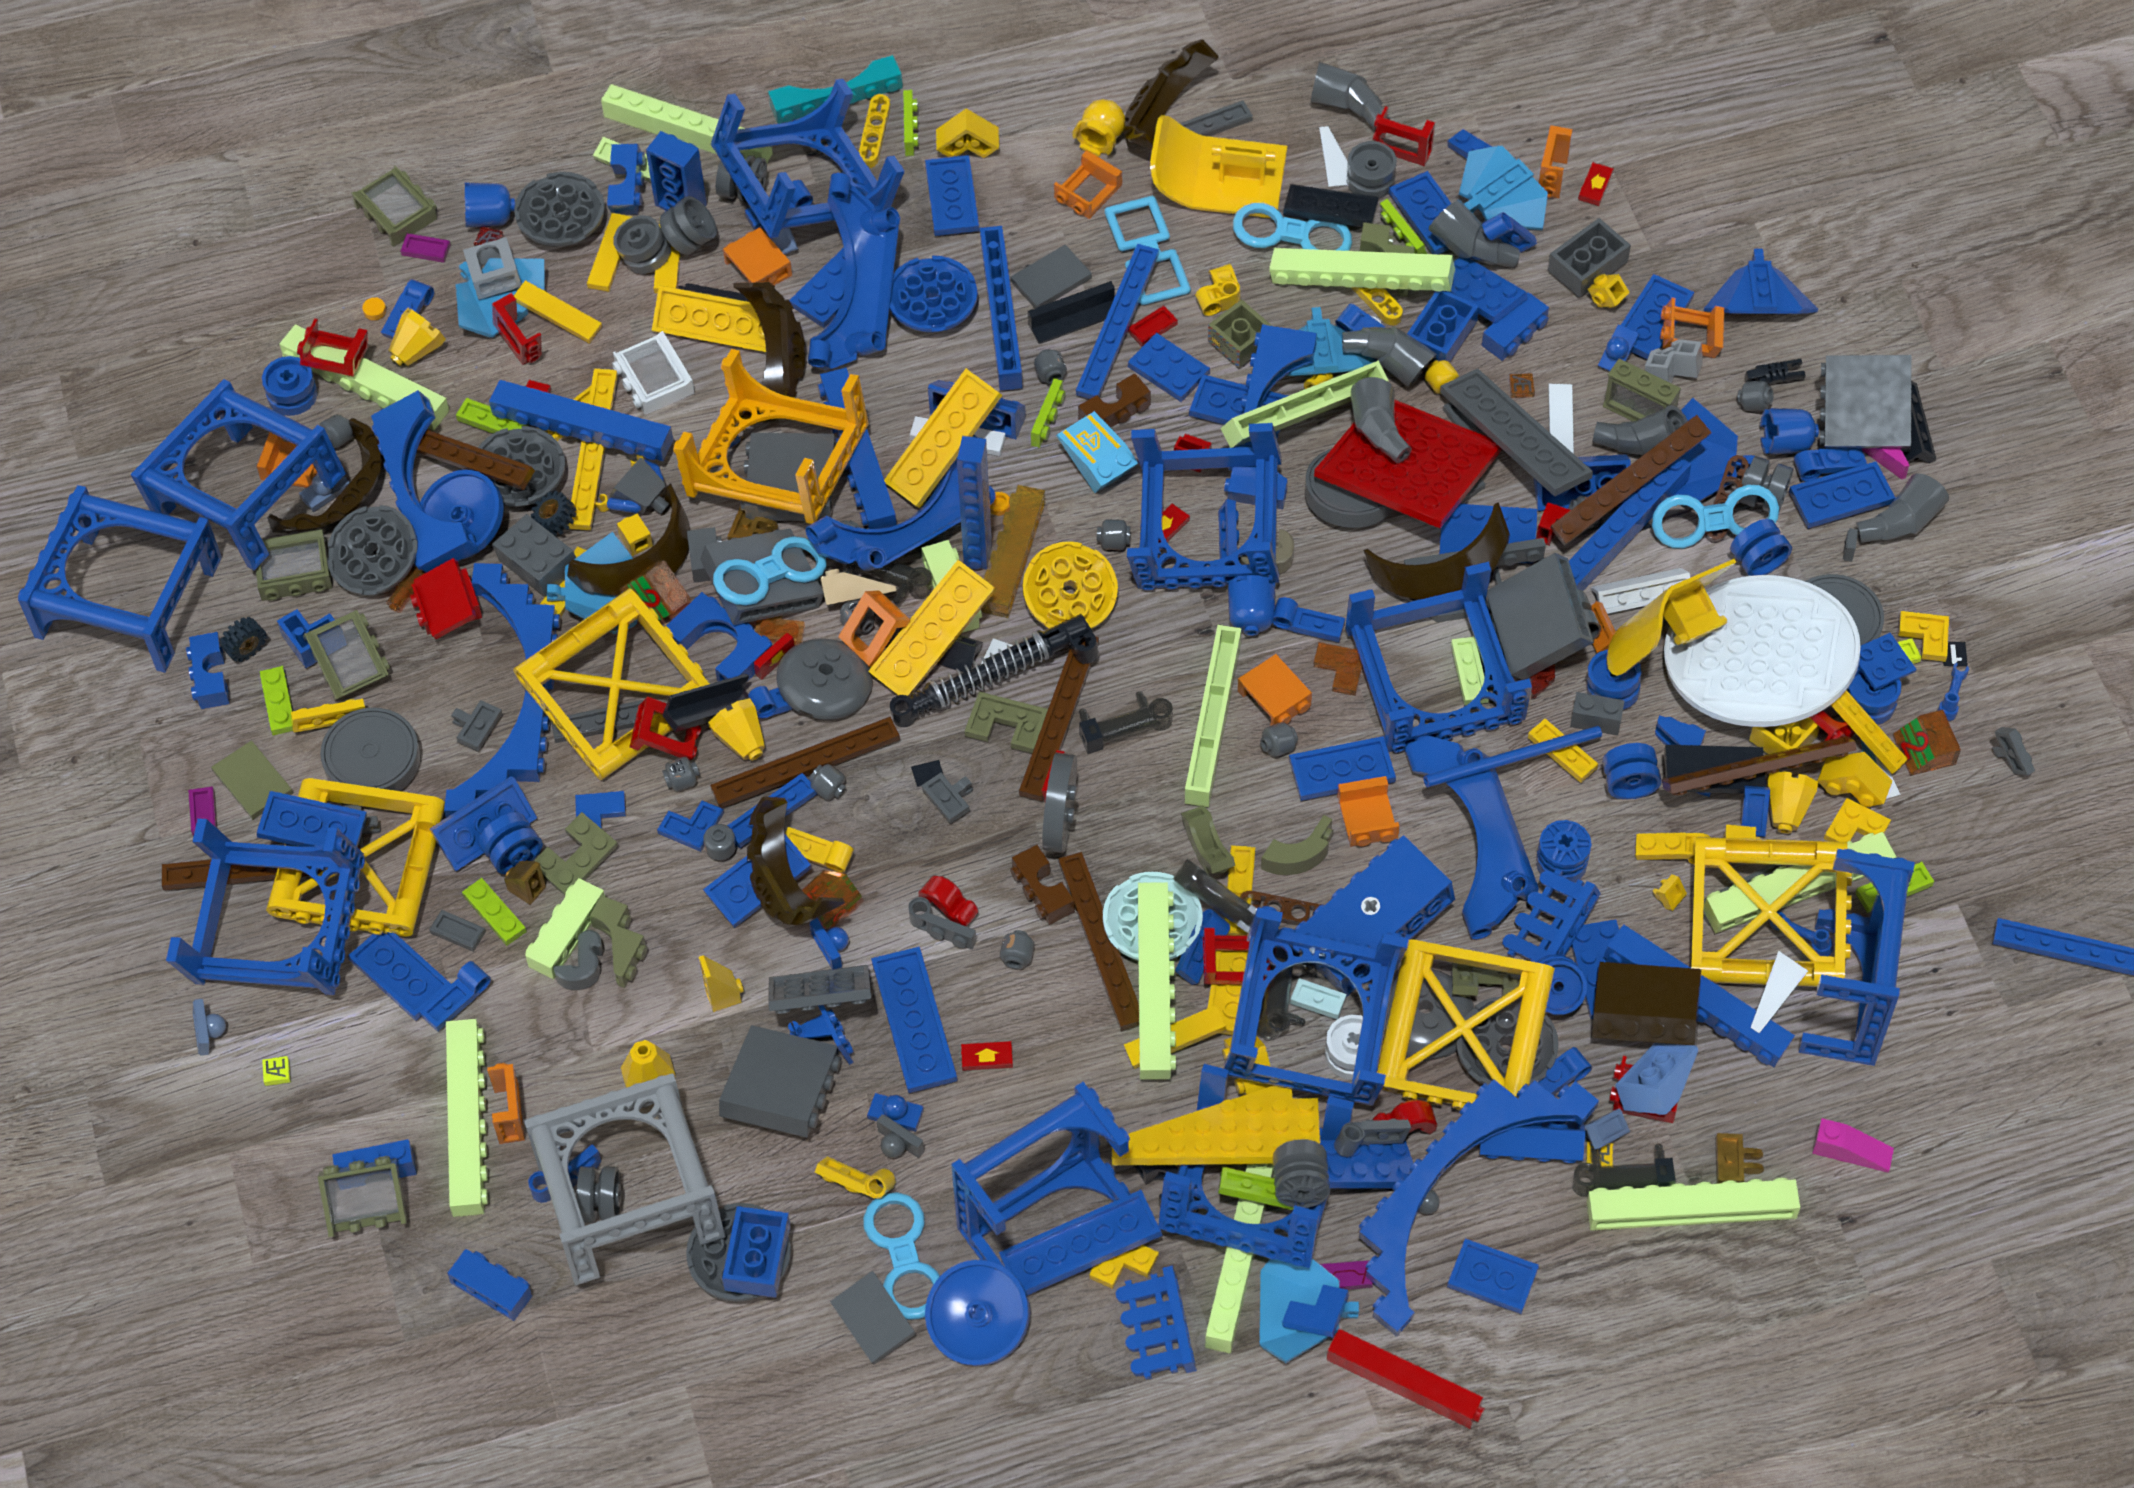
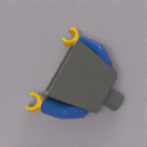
(637, 490)

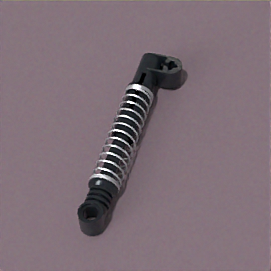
(1037, 647)

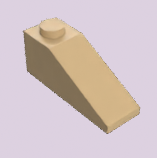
(845, 587)

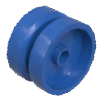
(289, 386)
(1761, 548)
(1605, 684)
(1878, 703)
(1631, 771)
(509, 841)
(1572, 991)

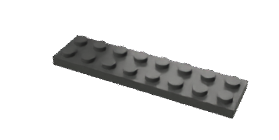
(1516, 432)

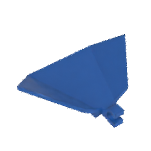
(1760, 290)
(1709, 456)

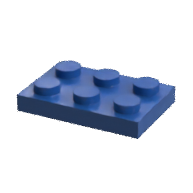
(1168, 367)
(1493, 1276)

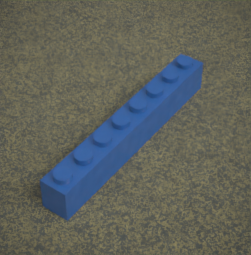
(1001, 308)
(581, 420)
(863, 464)
(974, 502)
(1626, 523)
(1717, 1007)

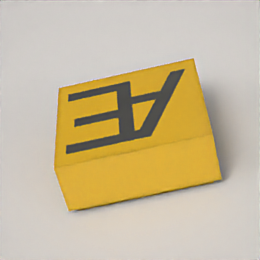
(1605, 1152)

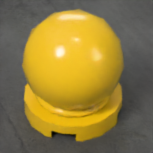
(1100, 127)

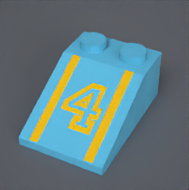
(1097, 451)

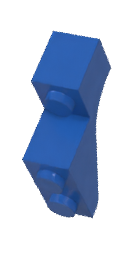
(1673, 732)

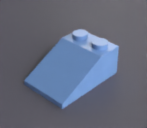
(1657, 1078)

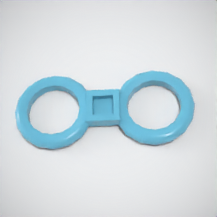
(1287, 229)
(1710, 517)
(767, 571)
(901, 1249)

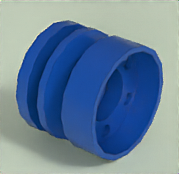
(1564, 847)

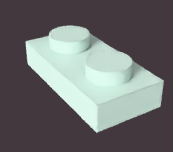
(1318, 998)

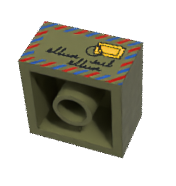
(1235, 332)

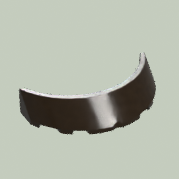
(1163, 89)
(782, 338)
(351, 496)
(1447, 574)
(609, 578)
(771, 871)

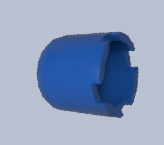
(487, 204)
(1787, 431)
(1251, 604)

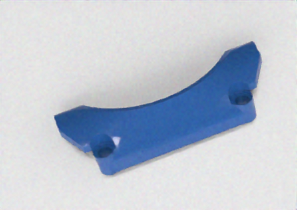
(870, 257)
(850, 543)
(1501, 854)

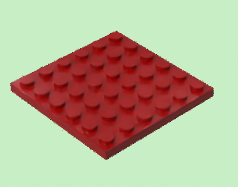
(1429, 482)

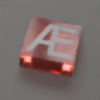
(487, 235)

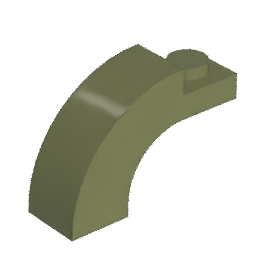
(1205, 841)
(1299, 857)

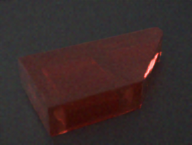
(1542, 680)

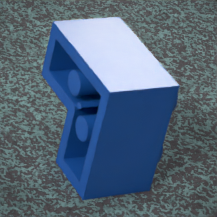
(293, 628)

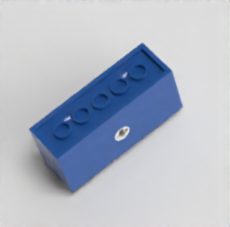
(1393, 894)

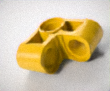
(1223, 292)

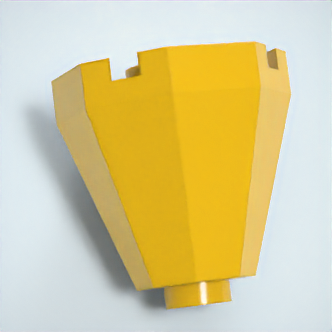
(413, 338)
(739, 729)
(1789, 799)
(645, 1063)

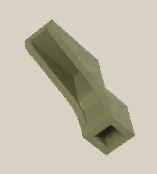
(1378, 239)
(627, 945)

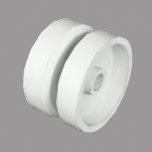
(1343, 1045)

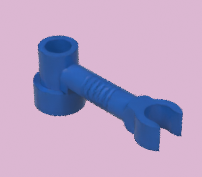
(1951, 699)
(1820, 939)

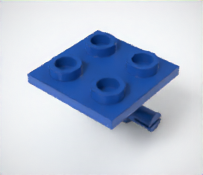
(1884, 661)
(824, 1026)

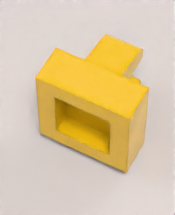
(1670, 892)

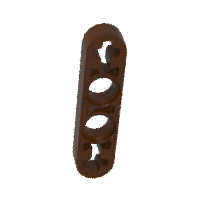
(1722, 496)
(1286, 905)

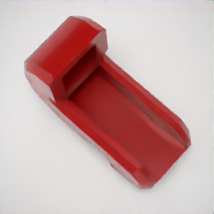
(949, 900)
(1416, 1111)

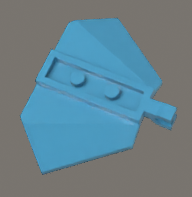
(1502, 184)
(477, 314)
(1328, 351)
(583, 604)
(1285, 1283)

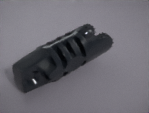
(1776, 372)

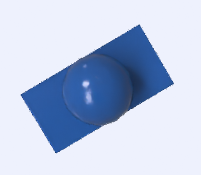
(1618, 347)
(1756, 808)
(829, 942)
(897, 1109)

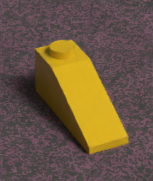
(720, 984)

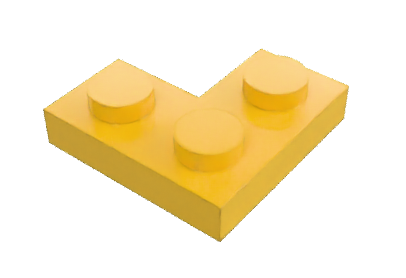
(1929, 628)
(1855, 818)
(1137, 1260)

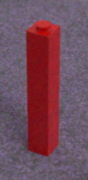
(1405, 1379)

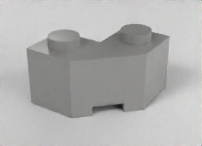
(1680, 359)

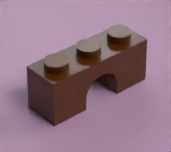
(1132, 398)
(1051, 901)

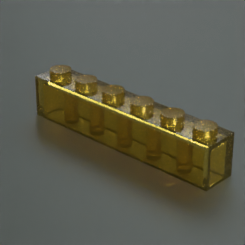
(1013, 549)

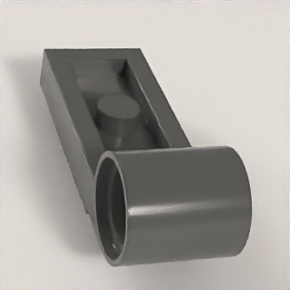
(939, 927)
(1370, 1132)

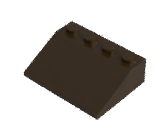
(1647, 1003)

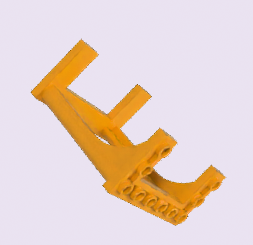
(751, 396)

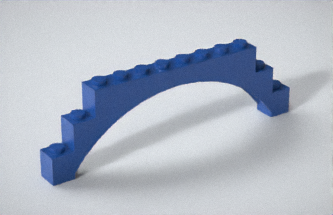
(524, 747)
(1489, 1115)

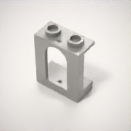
(496, 280)

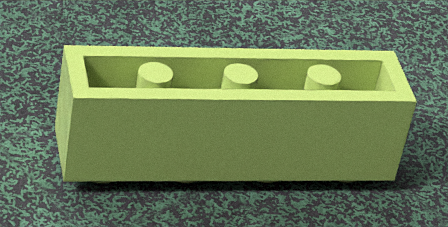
(939, 560)
(560, 934)

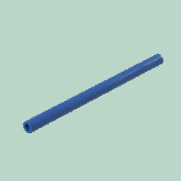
(1512, 756)

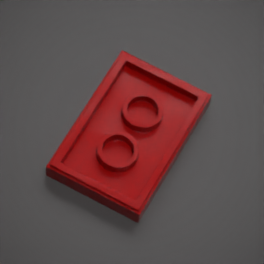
(445, 598)

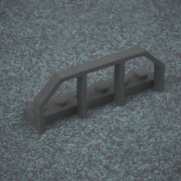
(1513, 553)

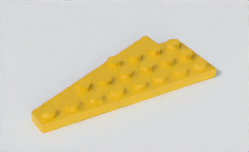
(1227, 1133)

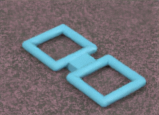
(1151, 241)

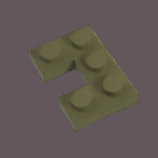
(991, 709)
(594, 849)
(1466, 980)

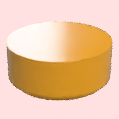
(374, 308)
(1000, 504)

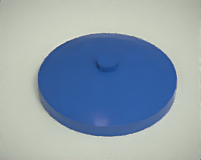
(467, 499)
(977, 1313)

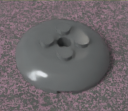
(559, 209)
(534, 449)
(357, 538)
(823, 678)
(1436, 1023)
(1500, 1030)
(708, 1260)

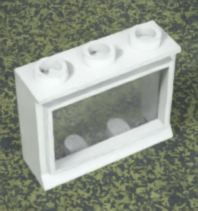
(653, 374)

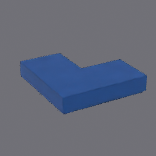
(601, 805)
(690, 831)
(1322, 1317)

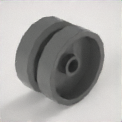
(1371, 169)
(688, 225)
(642, 244)
(598, 1193)

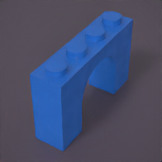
(707, 616)

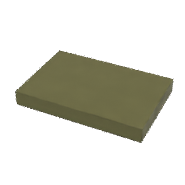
(250, 778)

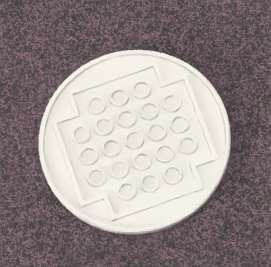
(1775, 660)

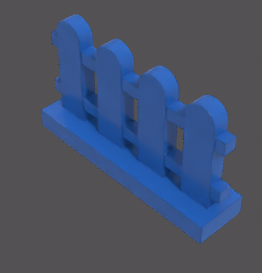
(1572, 917)
(1160, 1336)

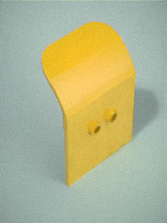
(1215, 171)
(1684, 608)

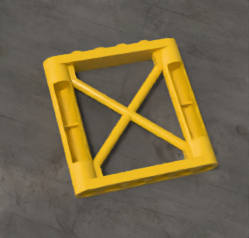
(542, 666)
(1718, 853)
(401, 913)
(1417, 965)

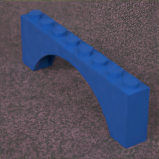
(1277, 355)
(399, 435)

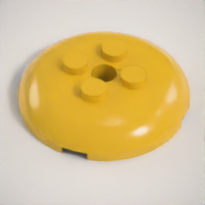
(1072, 566)

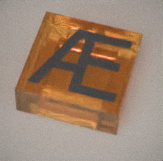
(1521, 385)

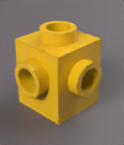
(1608, 290)

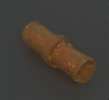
(403, 590)

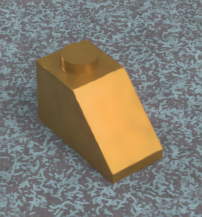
(525, 881)

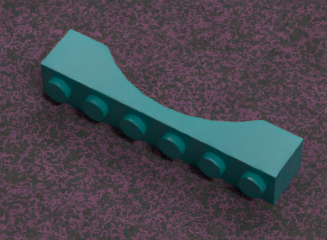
(794, 103)

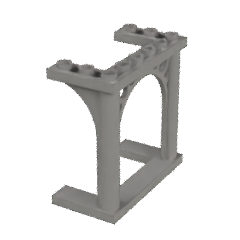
(618, 1105)

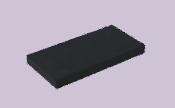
(1330, 205)
(1692, 758)

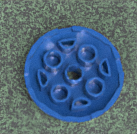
(932, 294)

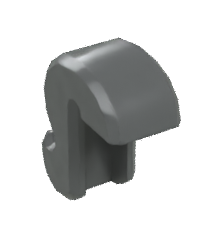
(588, 966)

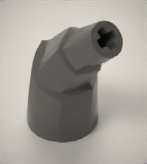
(1346, 90)
(1466, 238)
(1394, 350)
(1375, 417)
(1640, 435)
(1908, 512)

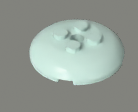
(1121, 914)

